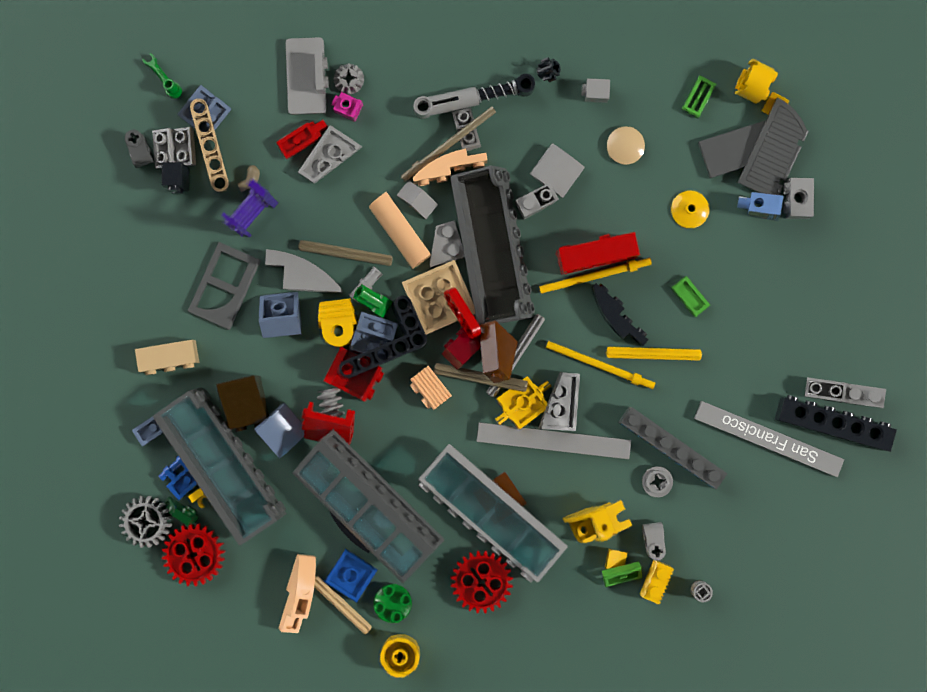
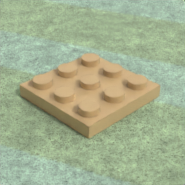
(428, 297)

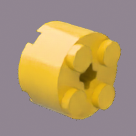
(755, 81)
(410, 660)

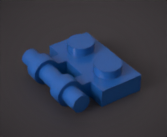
(180, 484)

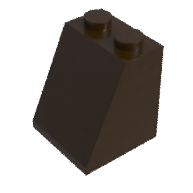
(243, 402)

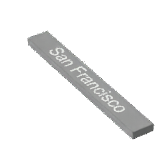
(769, 439)

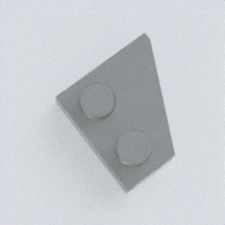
(446, 245)

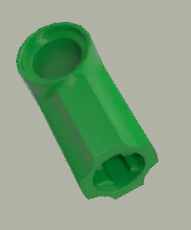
(375, 302)

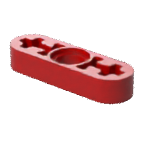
(462, 313)

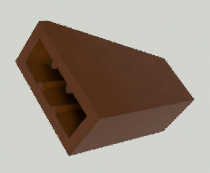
(497, 351)

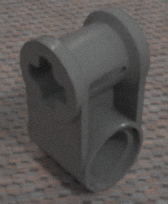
(139, 151)

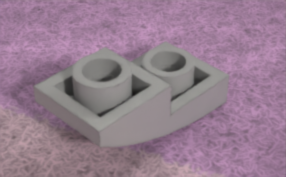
(462, 119)

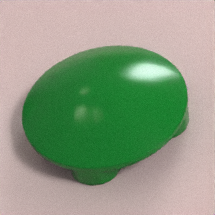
(392, 603)

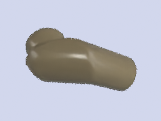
(253, 173)

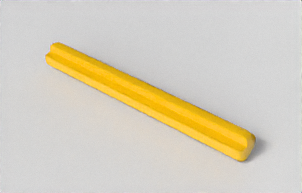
(654, 353)

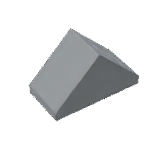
(417, 199)

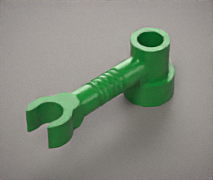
(171, 88)

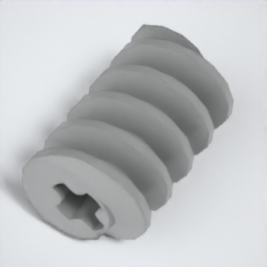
(330, 402)

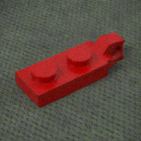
(301, 138)

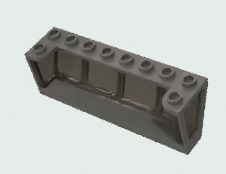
(492, 245)

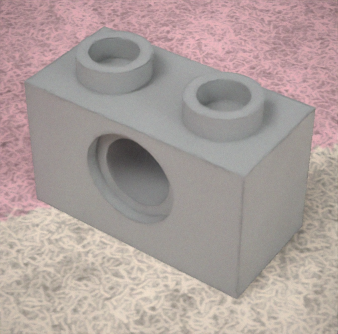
(804, 188)

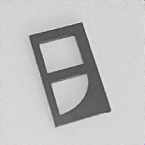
(225, 315)

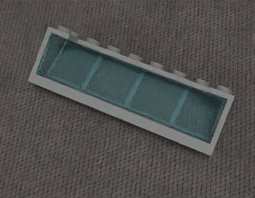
(492, 514)

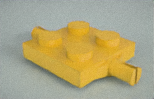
(523, 406)

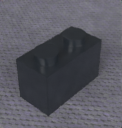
(175, 177)

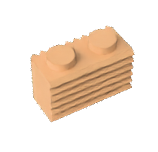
(430, 387)

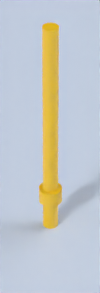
(631, 266)
(635, 378)

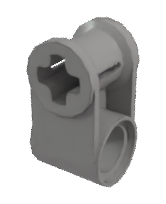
(654, 536)

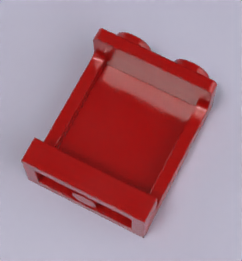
(358, 386)
(319, 425)

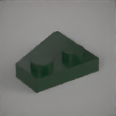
(183, 513)

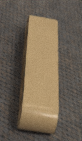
(203, 137)

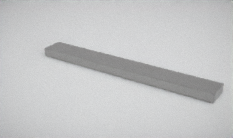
(554, 440)

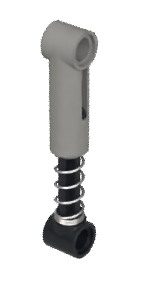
(471, 96)

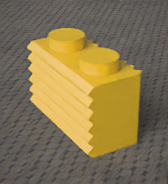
(656, 581)

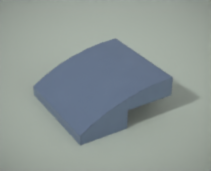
(217, 109)
(372, 333)
(281, 430)

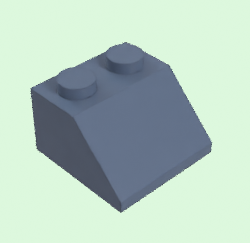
(280, 315)

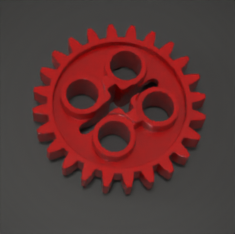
(176, 560)
(467, 591)

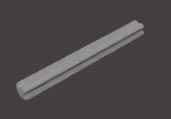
(521, 347)

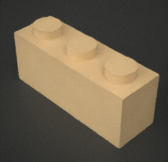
(167, 357)

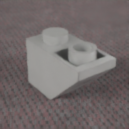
(536, 201)

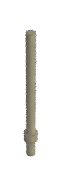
(418, 165)

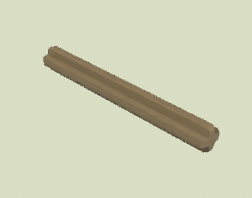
(347, 253)
(479, 377)

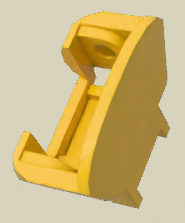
(603, 519)

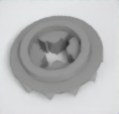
(354, 85)
(652, 489)

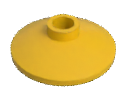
(683, 216)

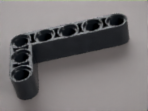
(389, 348)

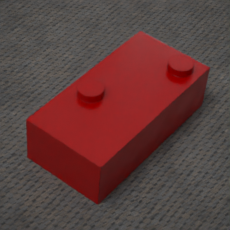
(597, 253)

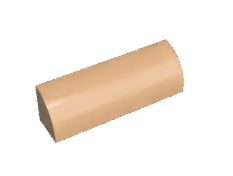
(399, 230)

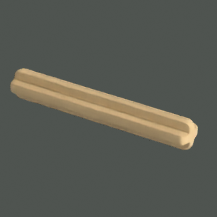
(342, 605)

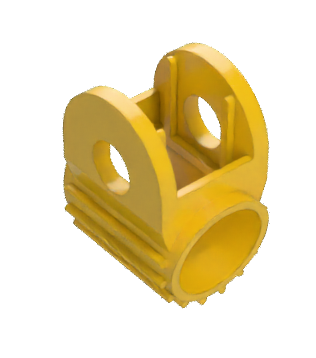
(335, 314)

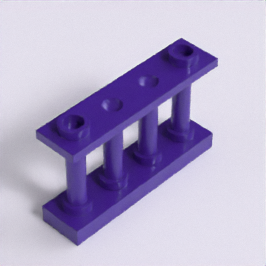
(249, 209)

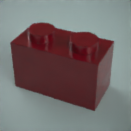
(461, 349)

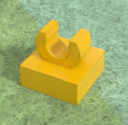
(198, 495)

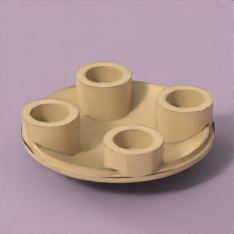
(625, 145)

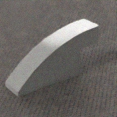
(301, 274)

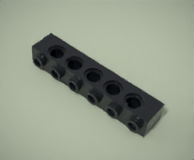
(884, 433)

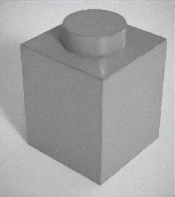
(596, 90)

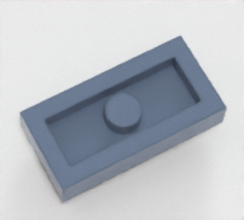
(147, 431)

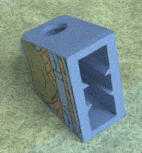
(770, 206)

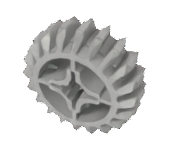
(144, 529)

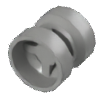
(700, 587)

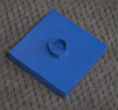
(351, 575)

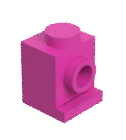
(350, 112)

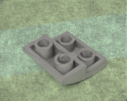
(174, 146)
(558, 169)

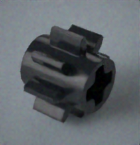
(548, 69)

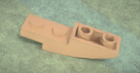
(441, 167)
(300, 593)

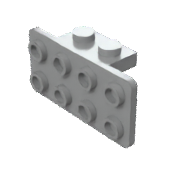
(306, 76)

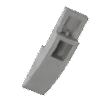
(845, 392)

